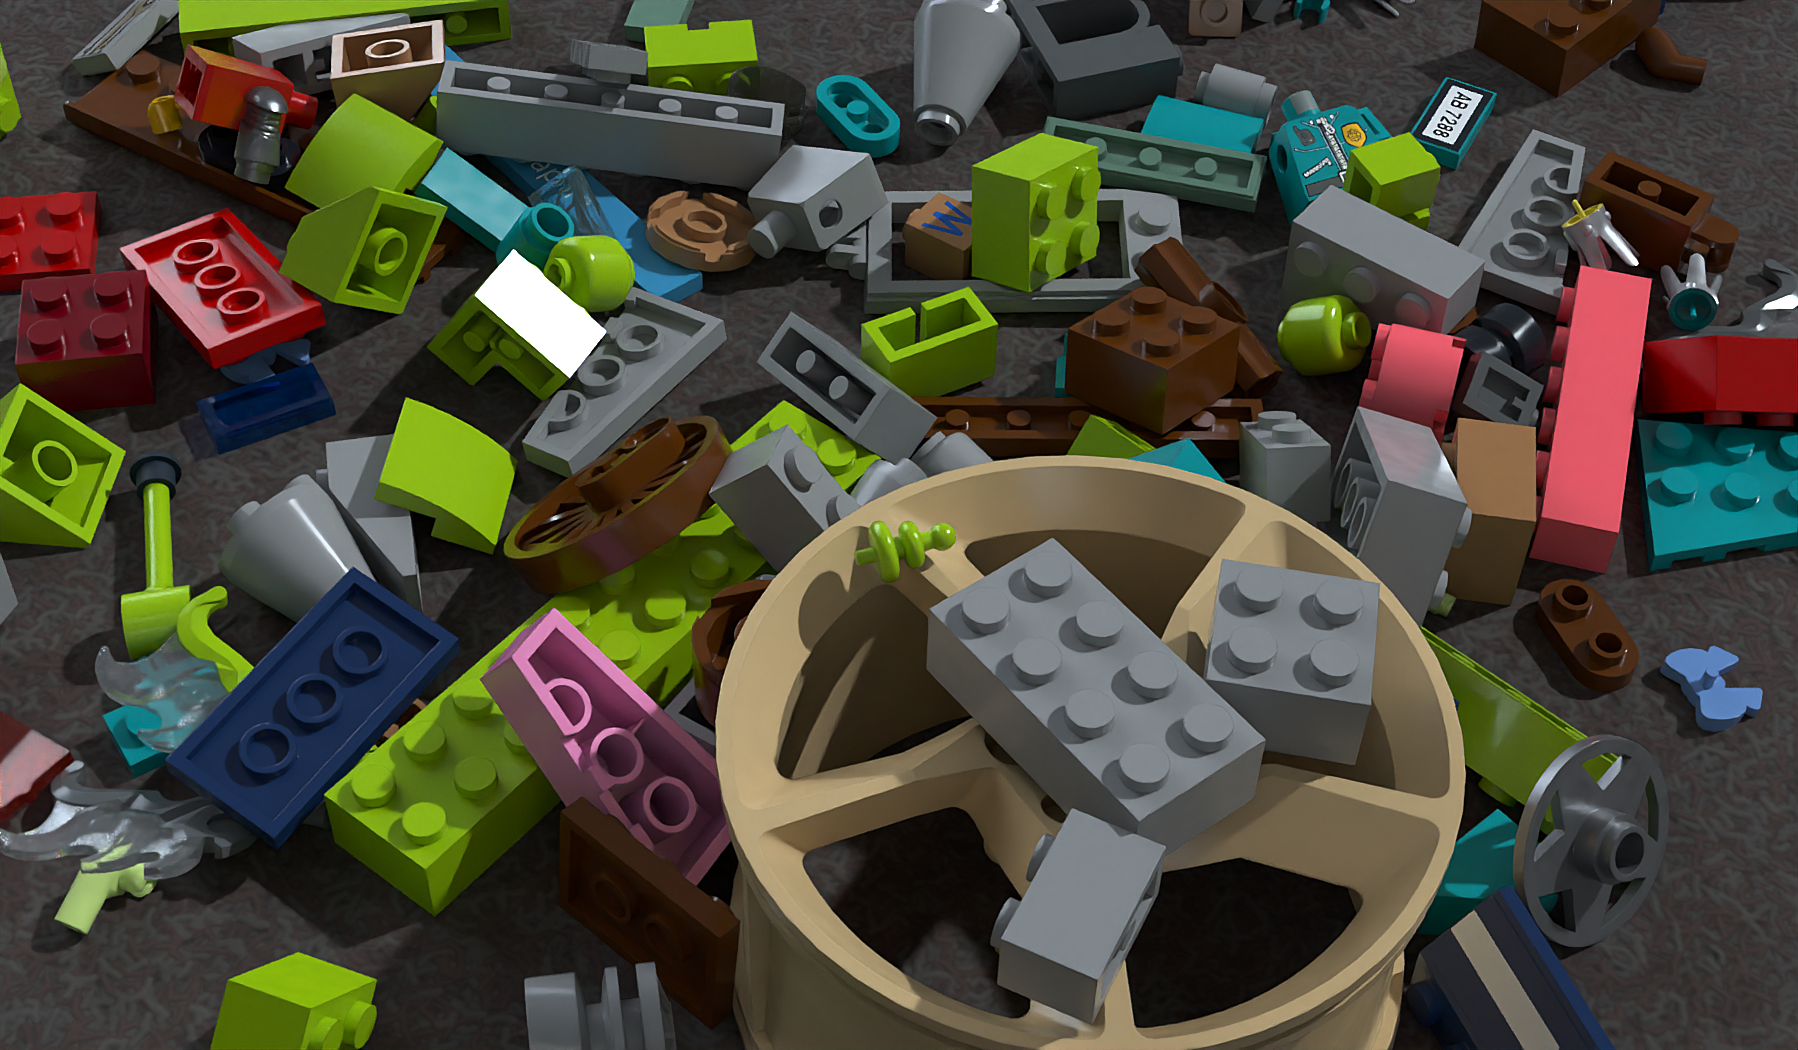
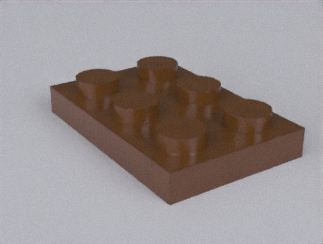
(648, 911)

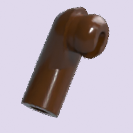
(1664, 59)

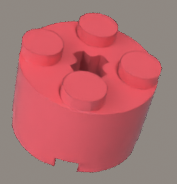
(1413, 375)

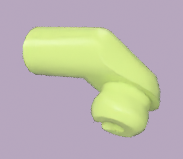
(91, 890)

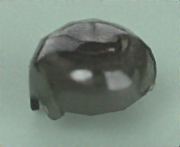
(776, 87)

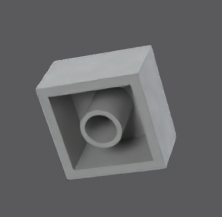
(1295, 656)

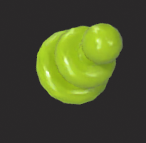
(909, 545)

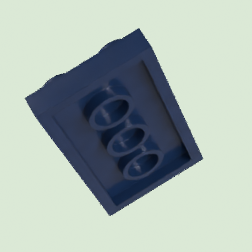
(313, 707)

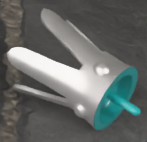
(1692, 302)

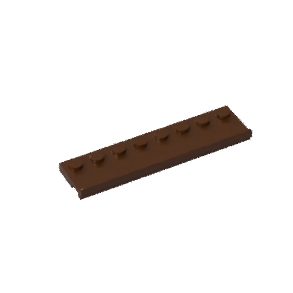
(119, 113)

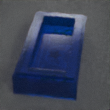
(266, 408)

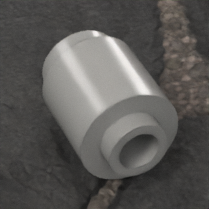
(1236, 92)

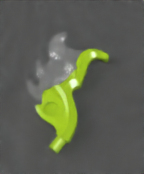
(181, 678)

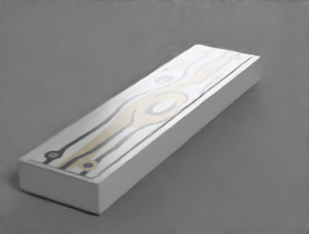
(124, 36)

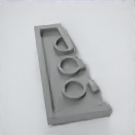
(1523, 222)
(627, 375)

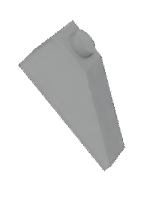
(305, 49)
(379, 529)

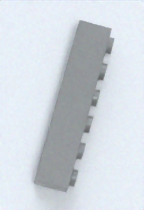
(607, 125)

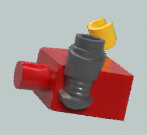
(240, 98)

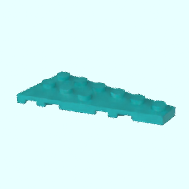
(1715, 489)

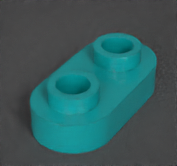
(857, 115)

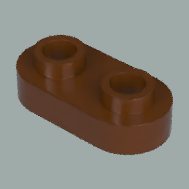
(1578, 627)

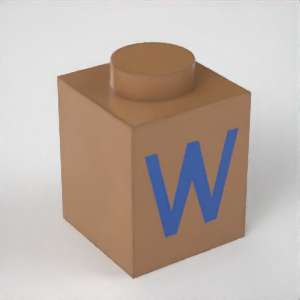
(940, 239)

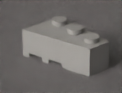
(1378, 263)

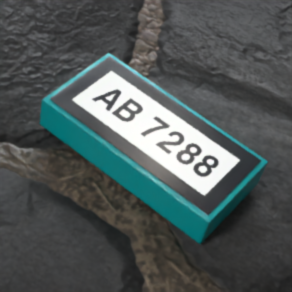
(1453, 120)

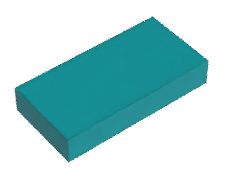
(471, 199)

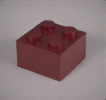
(89, 340)

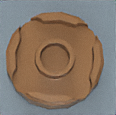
(700, 232)

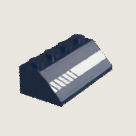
(1500, 986)

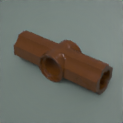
(1181, 278)

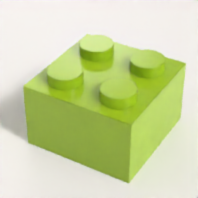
(1034, 211)

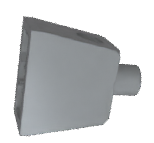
(813, 199)

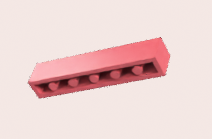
(1590, 418)

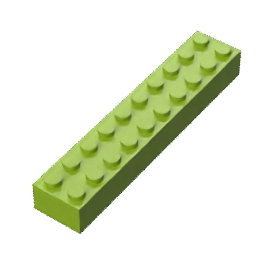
(457, 777)

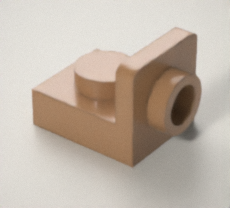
(1215, 18)

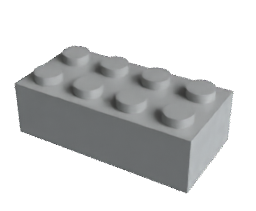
(1397, 507)
(1092, 700)

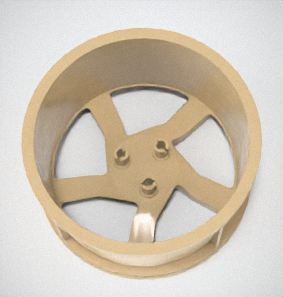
(840, 672)

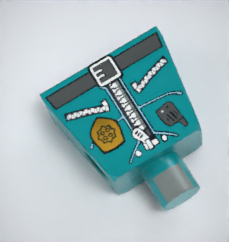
(1314, 149)

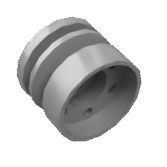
(564, 1022)

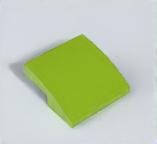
(361, 149)
(448, 474)

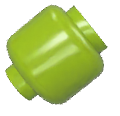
(591, 271)
(1324, 335)

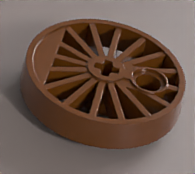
(620, 505)

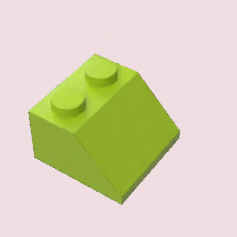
(364, 248)
(51, 473)

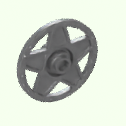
(1592, 840)

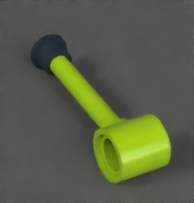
(152, 615)

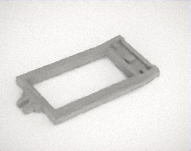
(867, 255)

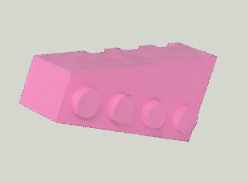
(610, 743)

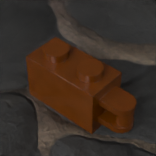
(1659, 215)

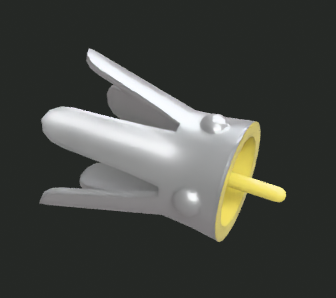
(1586, 236)

